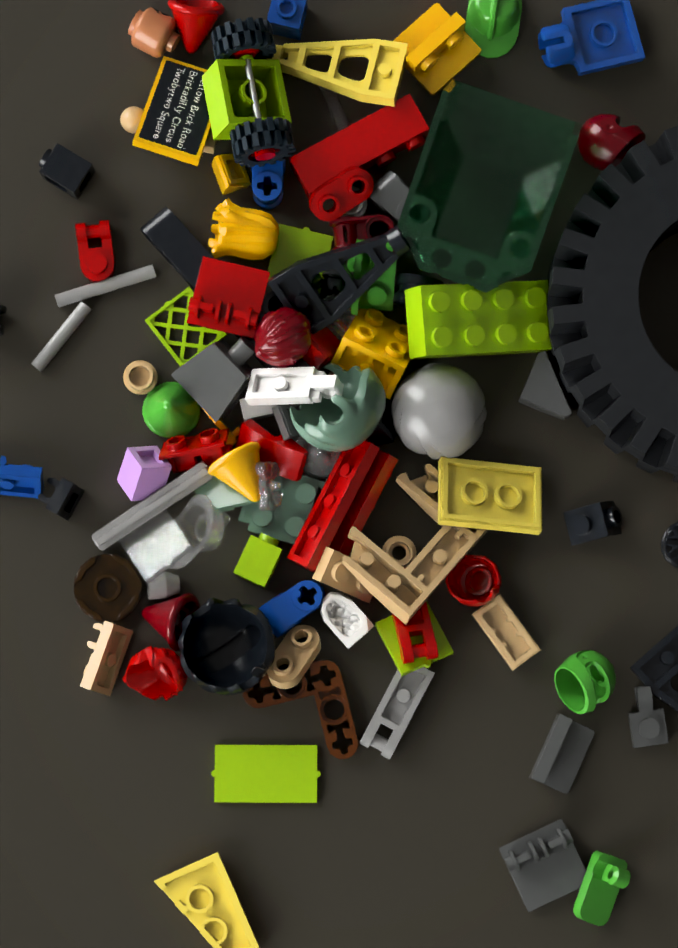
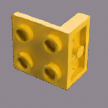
(375, 344)

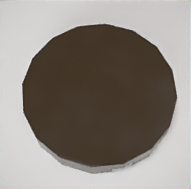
(107, 588)

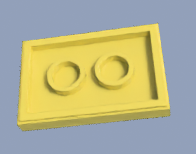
(489, 495)

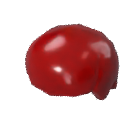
(474, 580)

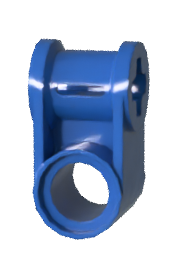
(268, 175)
(287, 608)

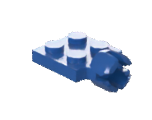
(593, 37)

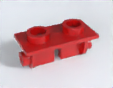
(182, 450)

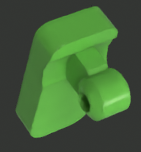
(600, 888)

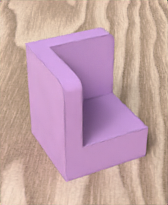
(143, 472)

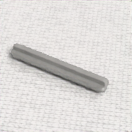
(151, 506)

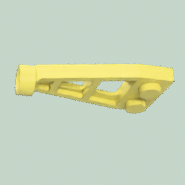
(382, 74)

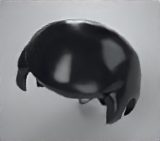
(226, 646)

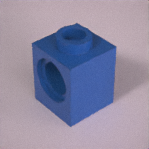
(288, 17)

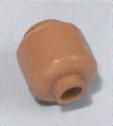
(154, 32)

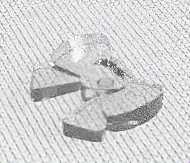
(267, 472)

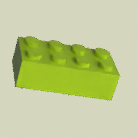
(471, 322)

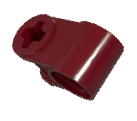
(357, 228)

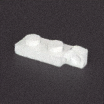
(291, 386)

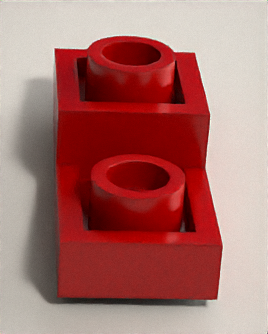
(286, 453)

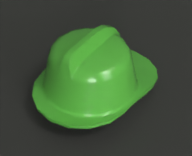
(493, 25)

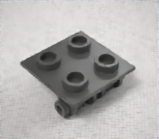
(544, 864)

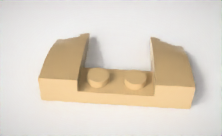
(408, 588)

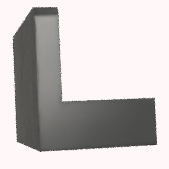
(562, 754)

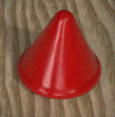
(195, 20)

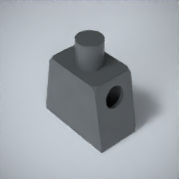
(217, 376)

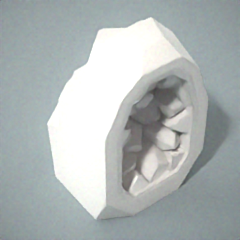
(344, 618)

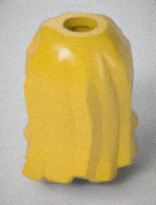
(243, 232)

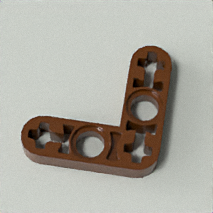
(322, 696)

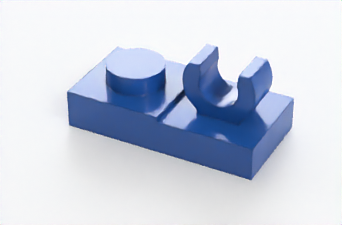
(20, 480)

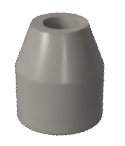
(163, 586)

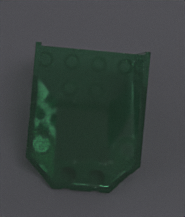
(485, 186)

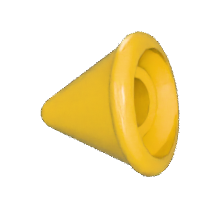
(239, 471)

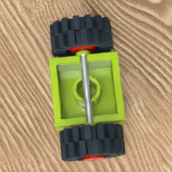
(248, 93)

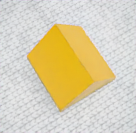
(229, 174)

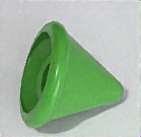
(170, 410)

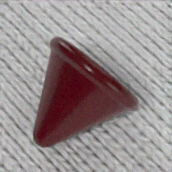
(168, 616)

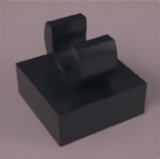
(63, 499)

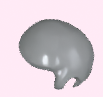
(439, 411)

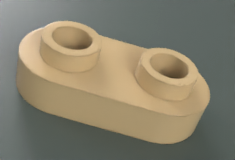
(295, 654)

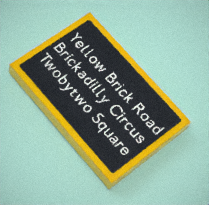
(175, 114)

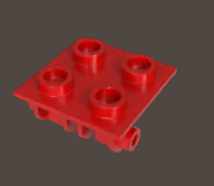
(228, 297)

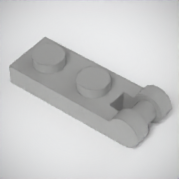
(396, 710)

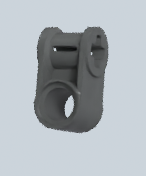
(390, 196)

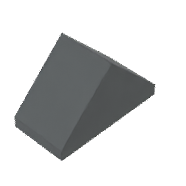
(543, 390)

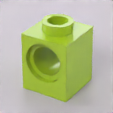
(259, 560)

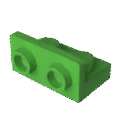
(381, 292)

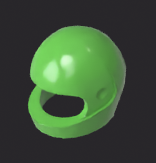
(585, 680)

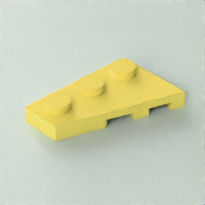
(210, 902)

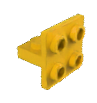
(437, 48)

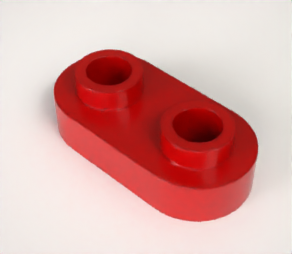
(340, 190)

